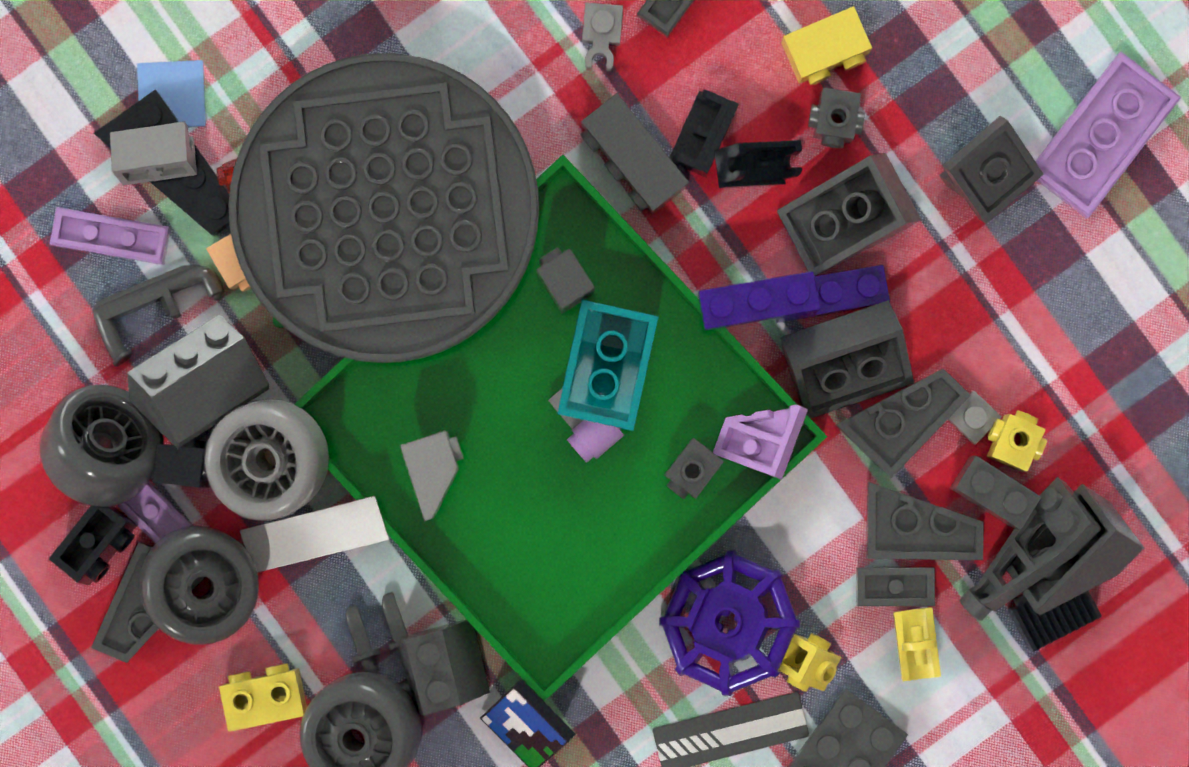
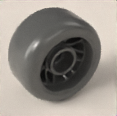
(99, 446)
(173, 567)
(373, 707)

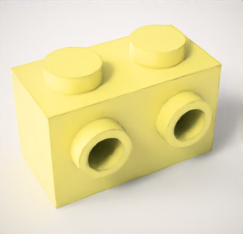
(263, 698)

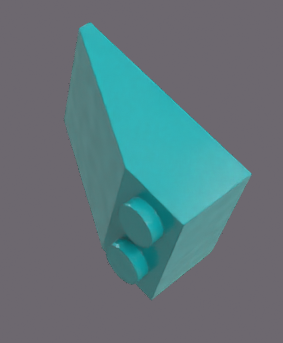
(607, 365)

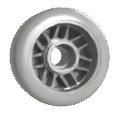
(238, 463)

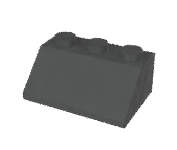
(848, 359)
(196, 381)

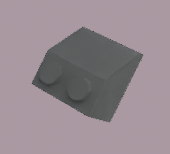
(443, 667)

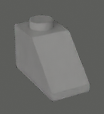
(432, 469)

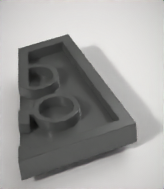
(904, 421)
(918, 530)
(126, 621)

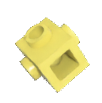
(1003, 446)
(809, 662)

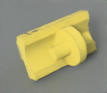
(917, 644)

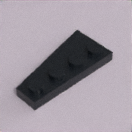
(197, 194)

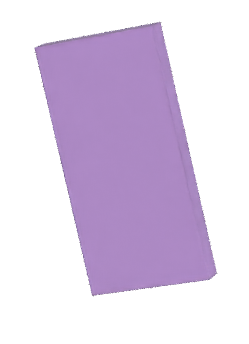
(1104, 134)

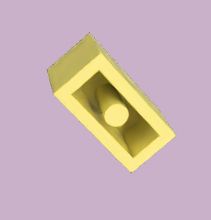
(826, 46)

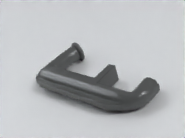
(147, 293)

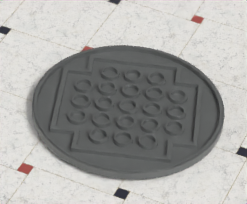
(384, 208)

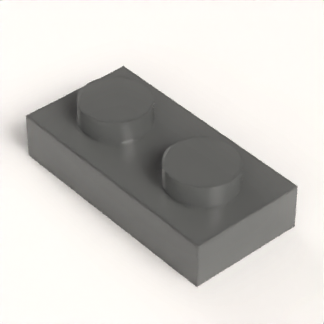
(895, 586)

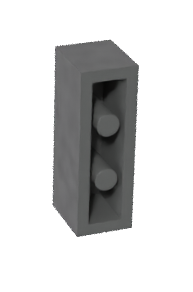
(633, 155)

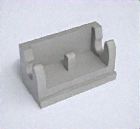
(152, 153)

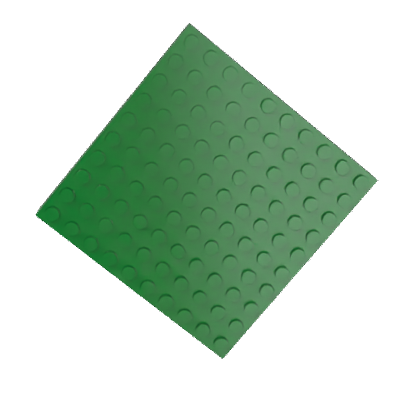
(530, 535)

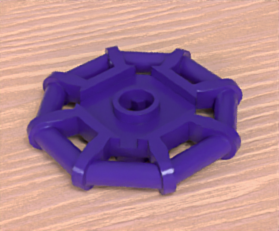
(738, 642)

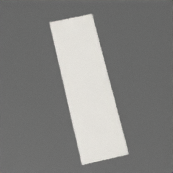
(315, 534)

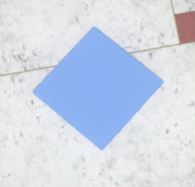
(179, 86)

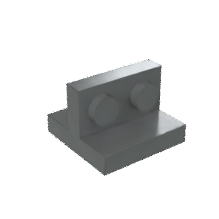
(991, 170)

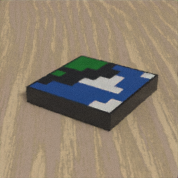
(527, 725)

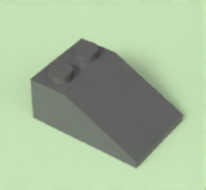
(849, 214)
(1094, 564)

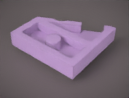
(762, 439)

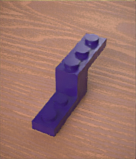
(793, 297)

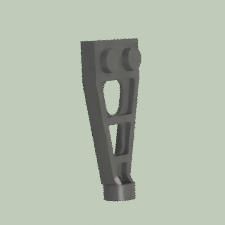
(1070, 525)

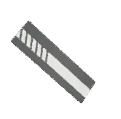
(731, 732)

